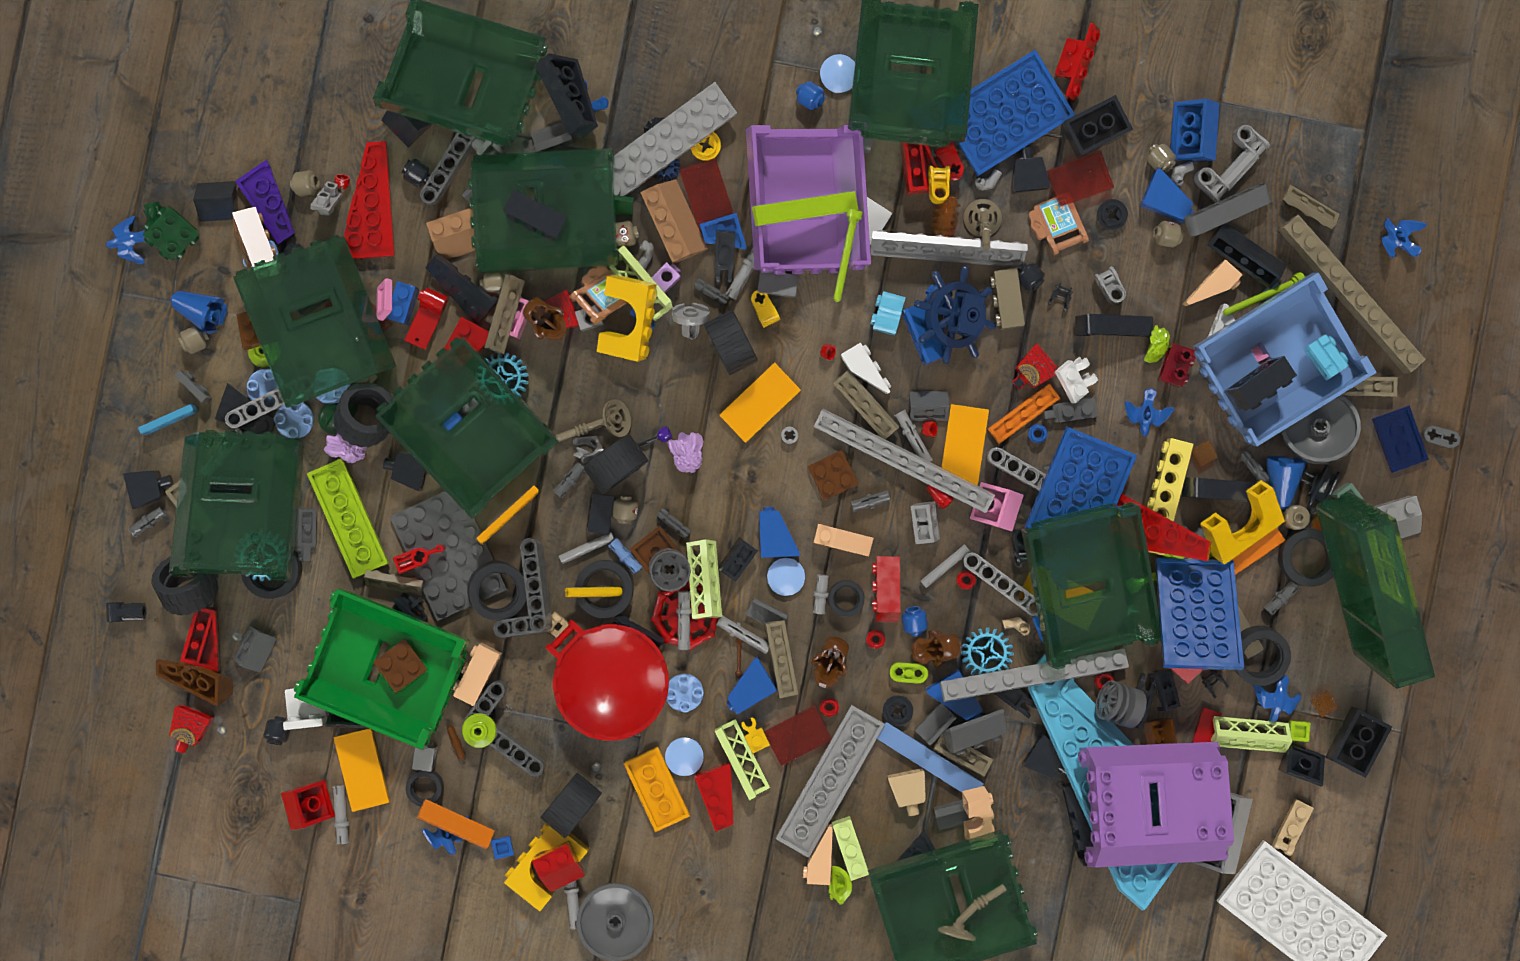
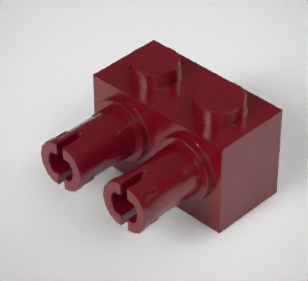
(1176, 365)

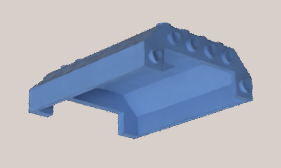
(1281, 329)

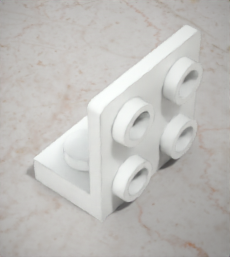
(301, 713)

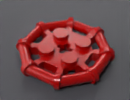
(672, 618)

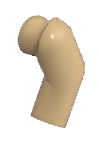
(1017, 623)

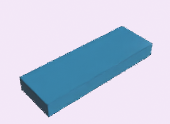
(168, 419)

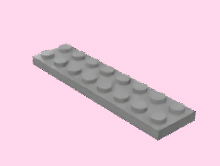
(671, 139)
(947, 249)
(830, 781)

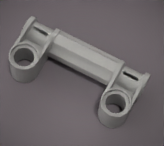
(1237, 168)

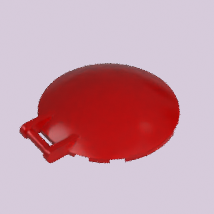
(609, 680)

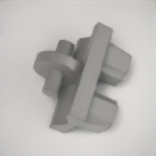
(486, 147)
(327, 199)

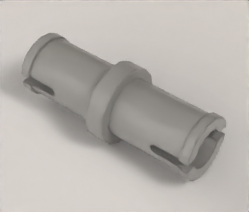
(821, 594)

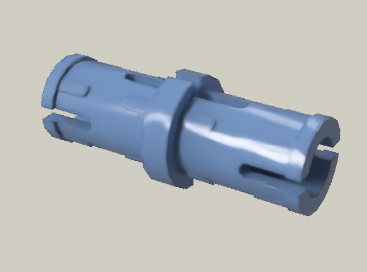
(625, 556)

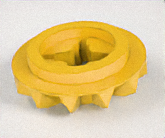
(709, 154)

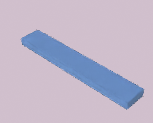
(927, 759)

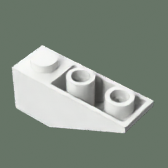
(861, 365)

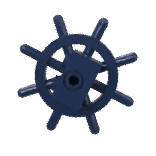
(962, 316)

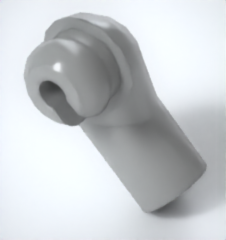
(988, 183)
(647, 255)

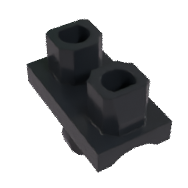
(410, 606)

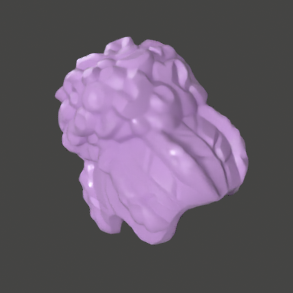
(338, 447)
(687, 451)

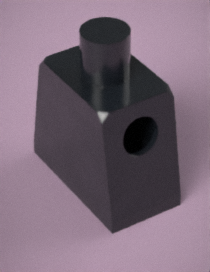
(1029, 173)
(406, 471)
(146, 487)
(1044, 758)

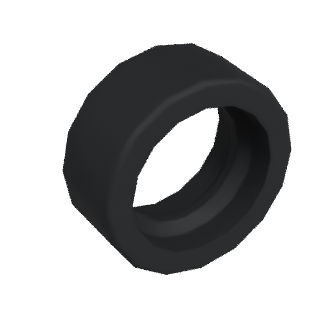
(842, 612)
(410, 786)

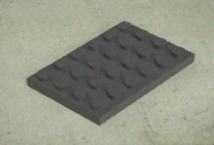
(447, 573)

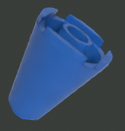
(200, 309)
(1284, 477)

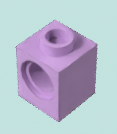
(666, 286)

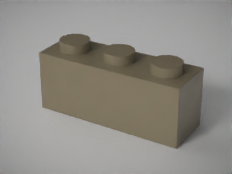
(1007, 299)

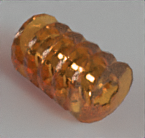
(945, 216)

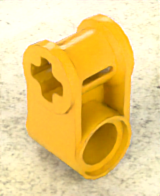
(938, 180)
(766, 312)

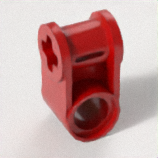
(949, 157)

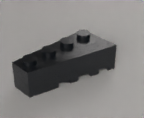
(568, 92)
(1079, 825)

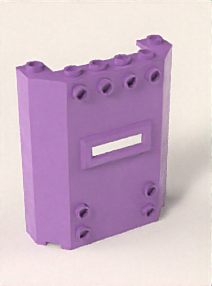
(802, 166)
(1191, 802)

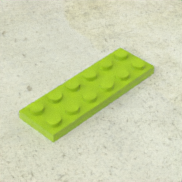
(348, 518)

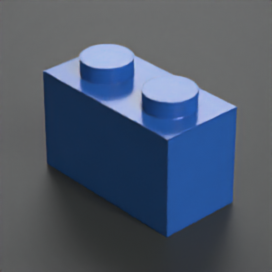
(403, 302)

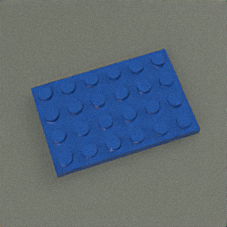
(1012, 112)
(1081, 476)
(1198, 614)

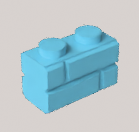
(1326, 356)

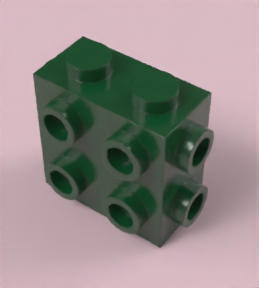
(170, 233)

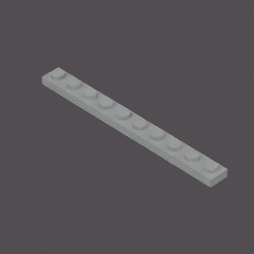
(904, 460)
(1032, 675)

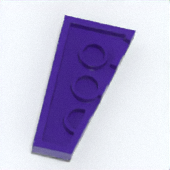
(263, 194)

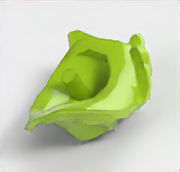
(1158, 345)
(840, 885)

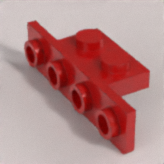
(1075, 60)

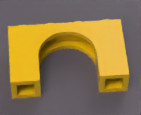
(641, 297)
(1264, 518)
(522, 877)

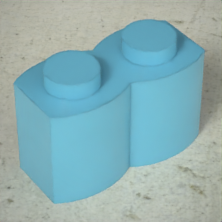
(888, 313)

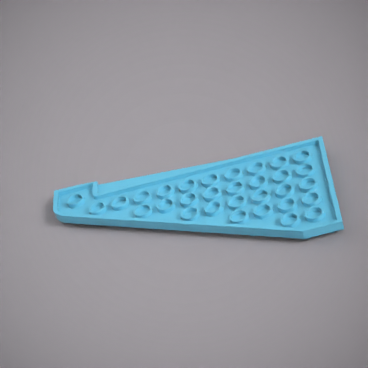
(1073, 725)

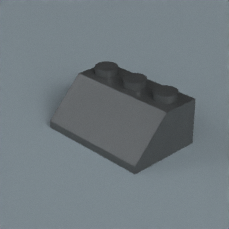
(975, 732)

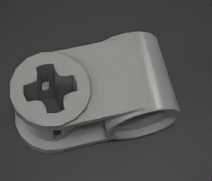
(1110, 284)

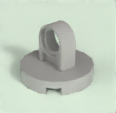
(690, 318)

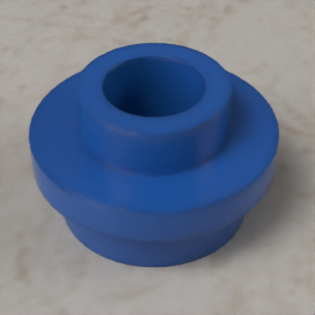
(1042, 429)

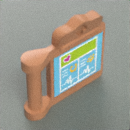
(1052, 222)
(594, 288)

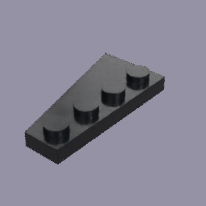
(466, 294)

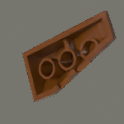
(196, 680)

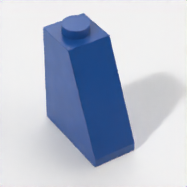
(1166, 198)
(775, 536)
(751, 687)
(966, 708)

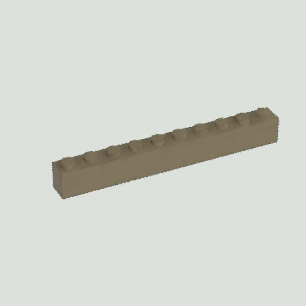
(1351, 294)

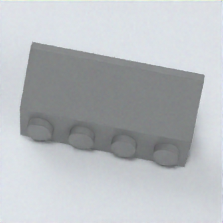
(1407, 514)
(1240, 813)

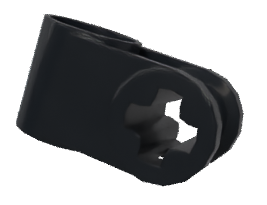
(1019, 548)

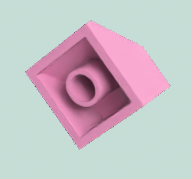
(1002, 510)

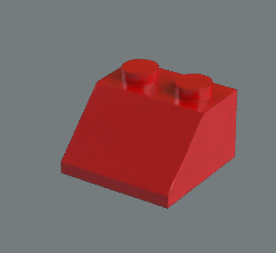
(307, 805)
(558, 866)

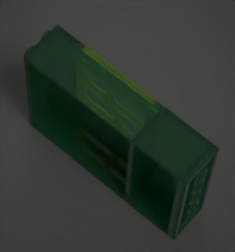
(1375, 589)

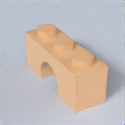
(978, 804)

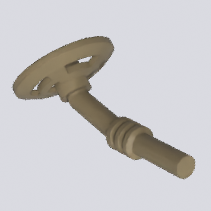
(986, 227)
(608, 419)
(957, 929)

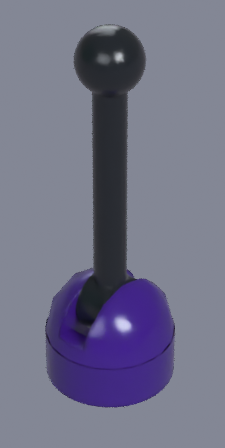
(663, 435)

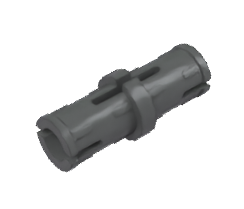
(569, 480)
(870, 501)
(148, 521)
(1281, 598)

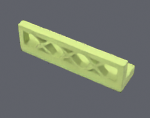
(638, 270)
(708, 578)
(1252, 738)
(735, 762)

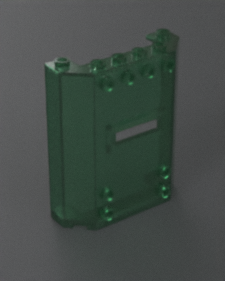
(438, 65)
(912, 104)
(567, 181)
(326, 346)
(482, 448)
(235, 529)
(1084, 550)
(919, 898)

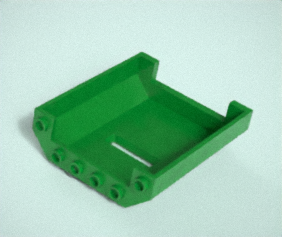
(345, 658)

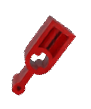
(412, 555)

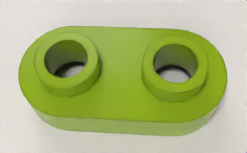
(908, 671)

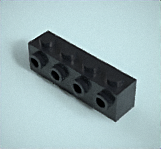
(1247, 255)

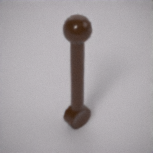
(738, 673)

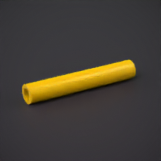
(593, 592)

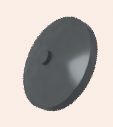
(1325, 433)
(615, 921)

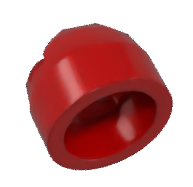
(342, 181)
(831, 354)
(930, 429)

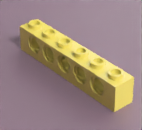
(1164, 466)

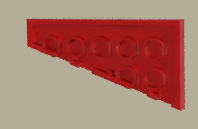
(370, 214)
(1169, 537)

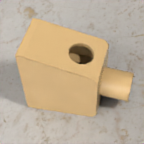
(908, 789)

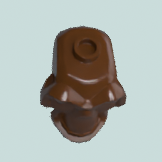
(546, 320)
(938, 648)
(830, 662)

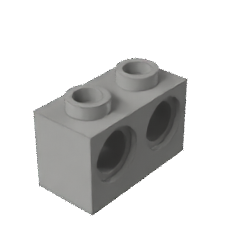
(925, 522)

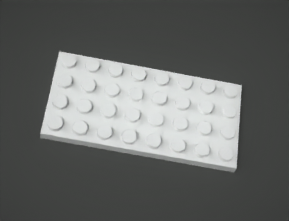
(1297, 911)

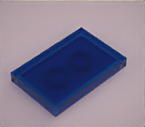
(1400, 439)

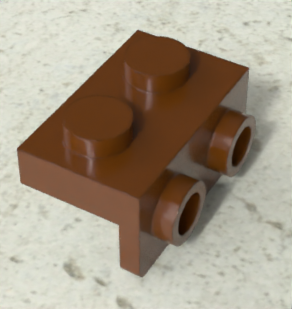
(1160, 731)

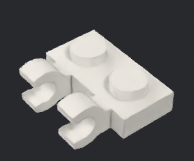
(1071, 380)

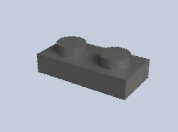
(189, 382)

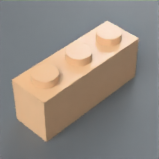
(476, 673)

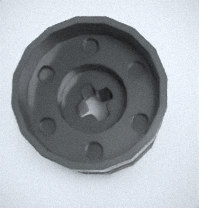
(669, 581)
(1121, 704)

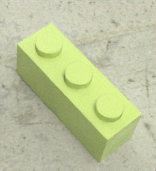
(850, 848)

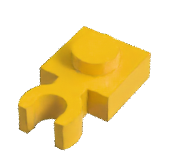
(755, 738)

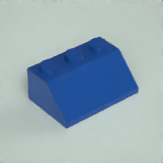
(1195, 130)
(916, 324)

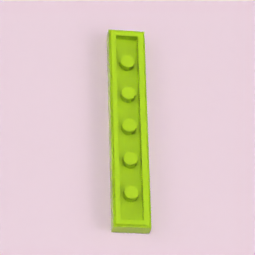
(804, 208)

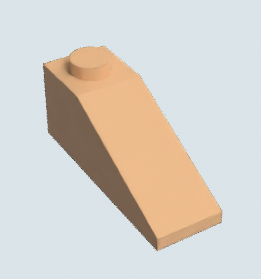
(1218, 281)
(843, 540)
(819, 863)

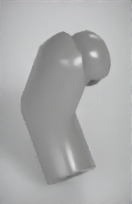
(1179, 171)

